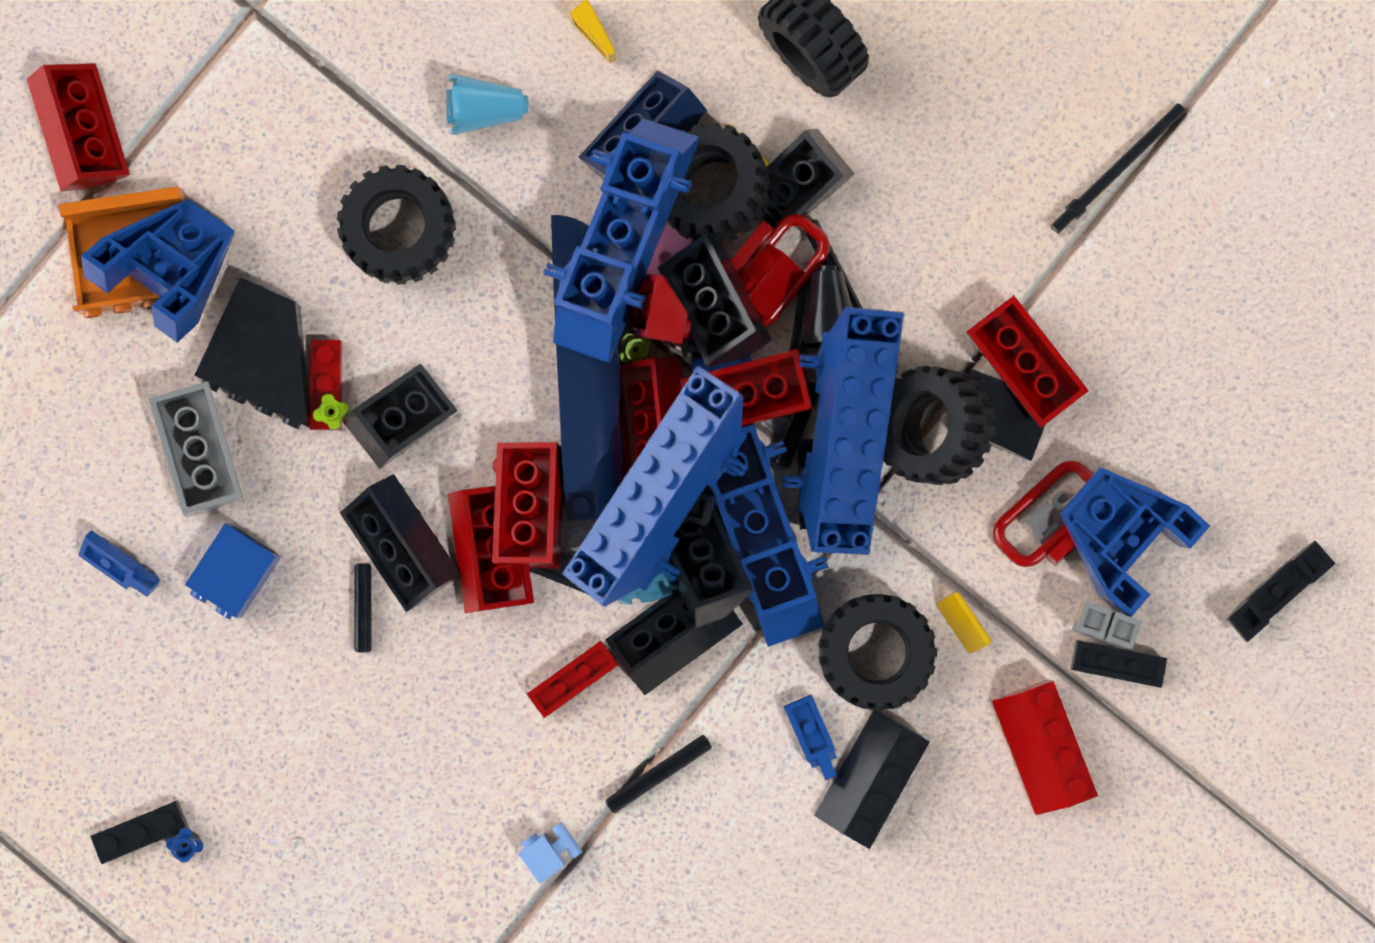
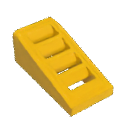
(589, 25)

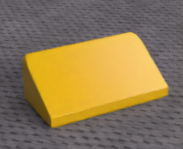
(963, 622)

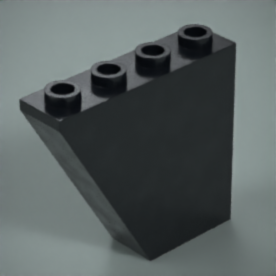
(260, 354)

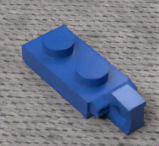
(117, 565)
(812, 734)

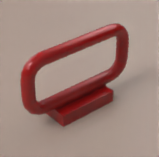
(766, 234)
(1060, 543)

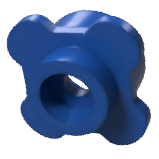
(183, 853)

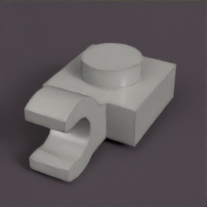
(1047, 518)

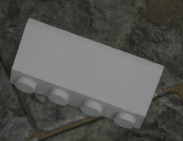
(195, 449)

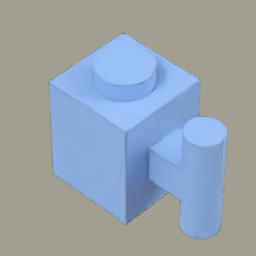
(543, 856)

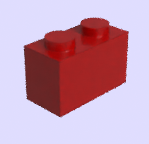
(770, 279)

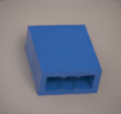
(232, 572)

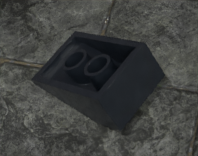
(804, 176)
(399, 415)
(1013, 425)

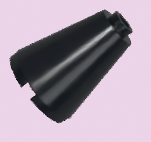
(824, 305)

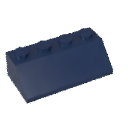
(658, 101)

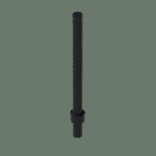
(1077, 207)

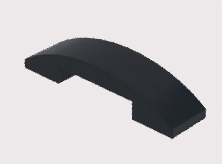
(1279, 590)

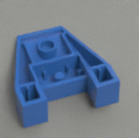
(169, 253)
(1113, 526)

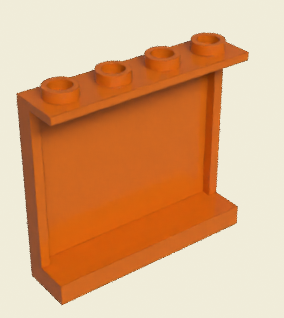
(95, 218)

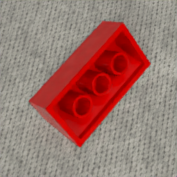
(77, 125)
(662, 313)
(1027, 361)
(768, 385)
(646, 396)
(528, 505)
(483, 583)
(1044, 747)

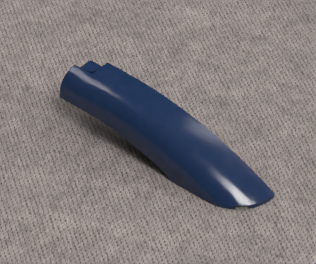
(587, 406)

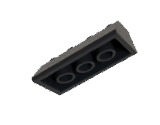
(716, 302)
(399, 542)
(709, 571)
(665, 641)
(871, 779)

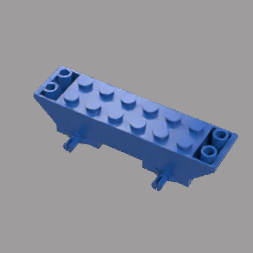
(622, 237)
(851, 428)
(639, 523)
(766, 544)

